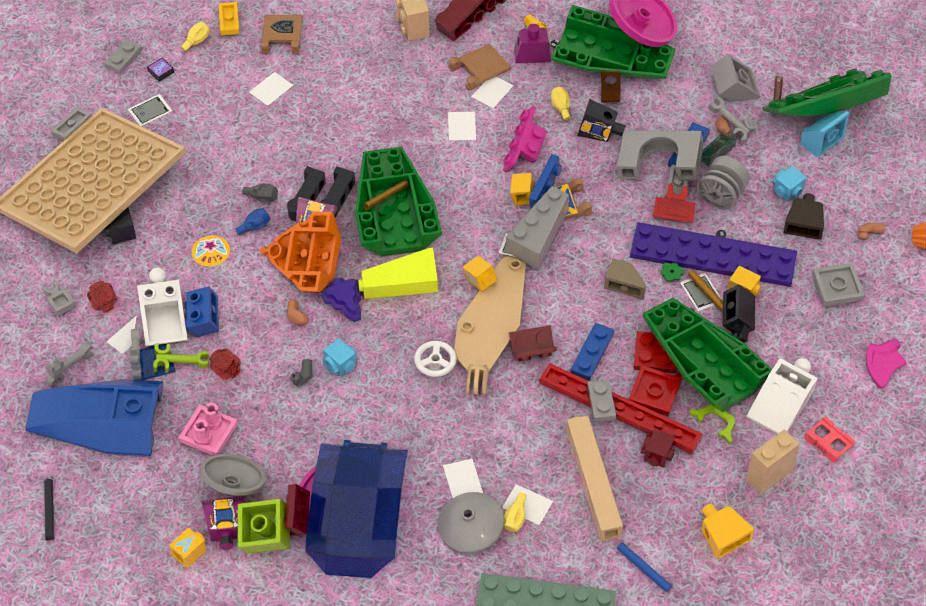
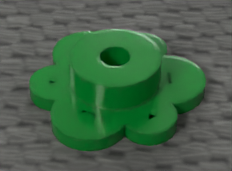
(671, 271)

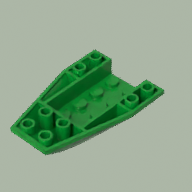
(598, 44)
(834, 95)
(403, 221)
(706, 355)

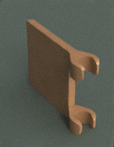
(482, 64)

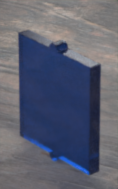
(147, 358)

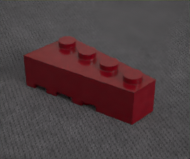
(461, 14)

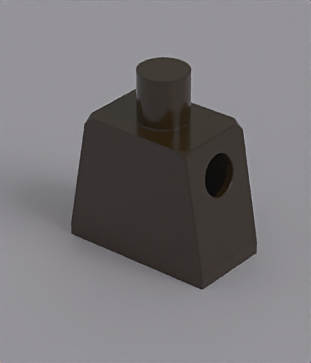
(805, 218)

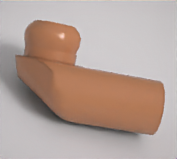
(722, 125)
(867, 228)
(295, 315)

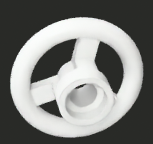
(435, 362)

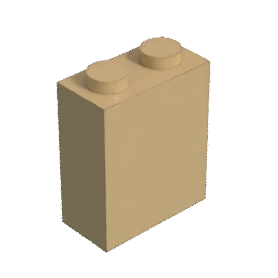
(772, 461)

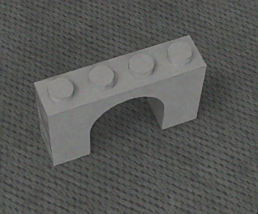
(639, 144)

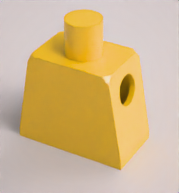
(725, 530)

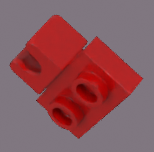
(674, 206)

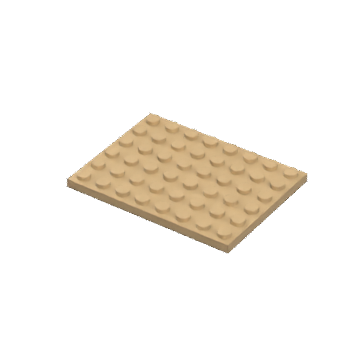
(89, 179)

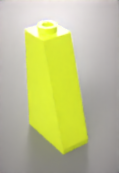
(401, 276)

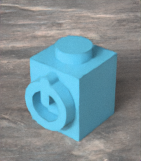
(789, 183)
(339, 357)

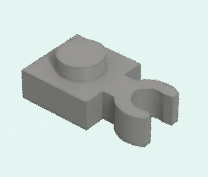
(59, 299)

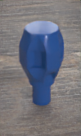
(254, 221)

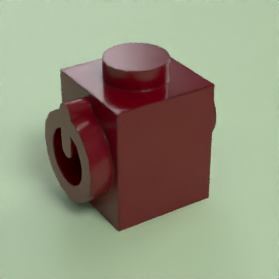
(658, 448)

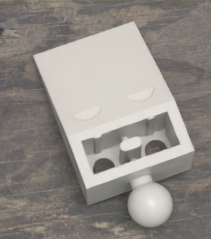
(162, 312)
(783, 395)

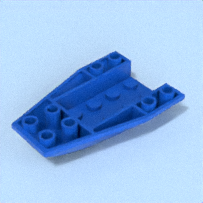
(99, 415)

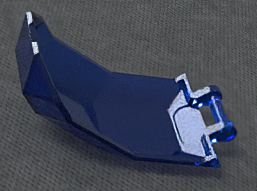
(355, 508)

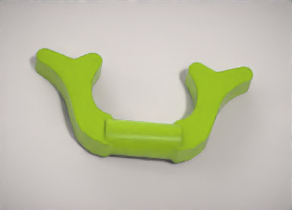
(730, 420)

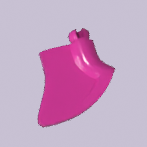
(883, 361)

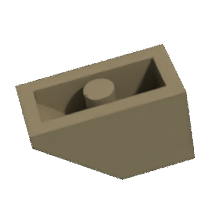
(624, 279)

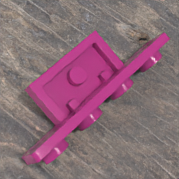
(527, 140)

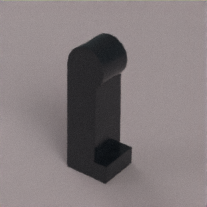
(342, 186)
(310, 189)

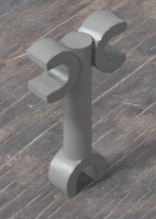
(742, 128)
(135, 354)
(59, 366)

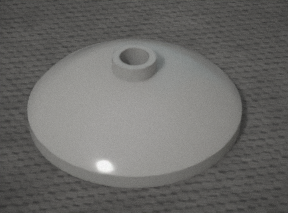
(232, 475)
(474, 532)

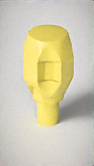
(196, 35)
(561, 101)
(515, 514)

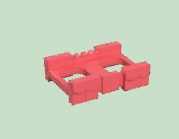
(824, 443)

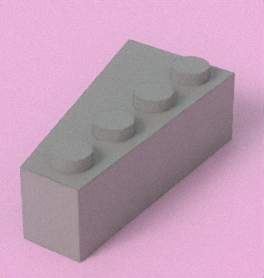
(538, 228)

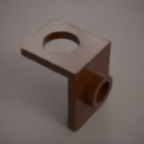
(610, 92)

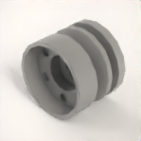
(723, 182)

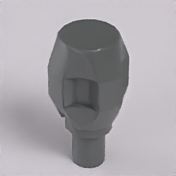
(262, 192)

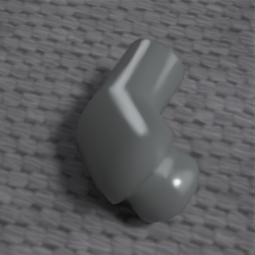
(303, 376)

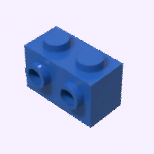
(202, 312)

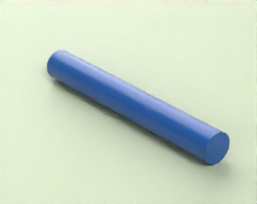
(644, 567)

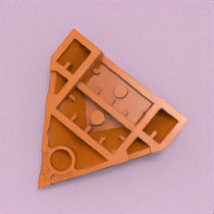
(307, 252)

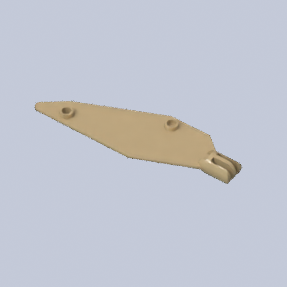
(487, 320)

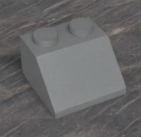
(734, 80)

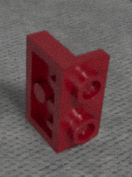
(532, 342)
(297, 510)

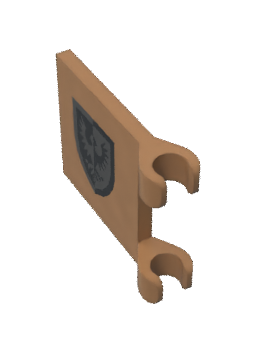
(282, 30)

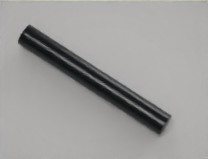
(49, 509)

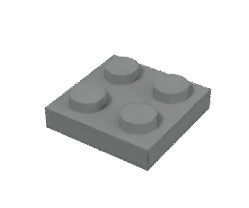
(838, 284)

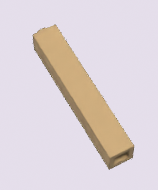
(594, 478)

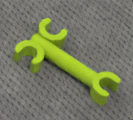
(164, 357)

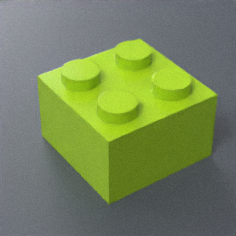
(262, 526)

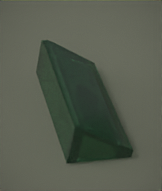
(719, 147)

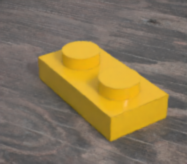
(229, 18)

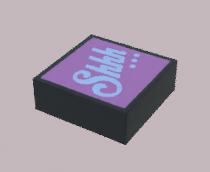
(160, 69)

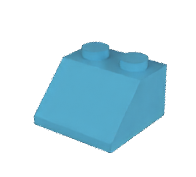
(825, 132)

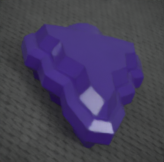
(344, 297)

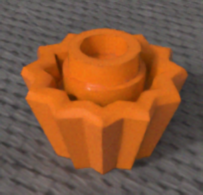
(919, 235)

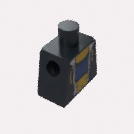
(599, 122)

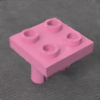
(208, 429)

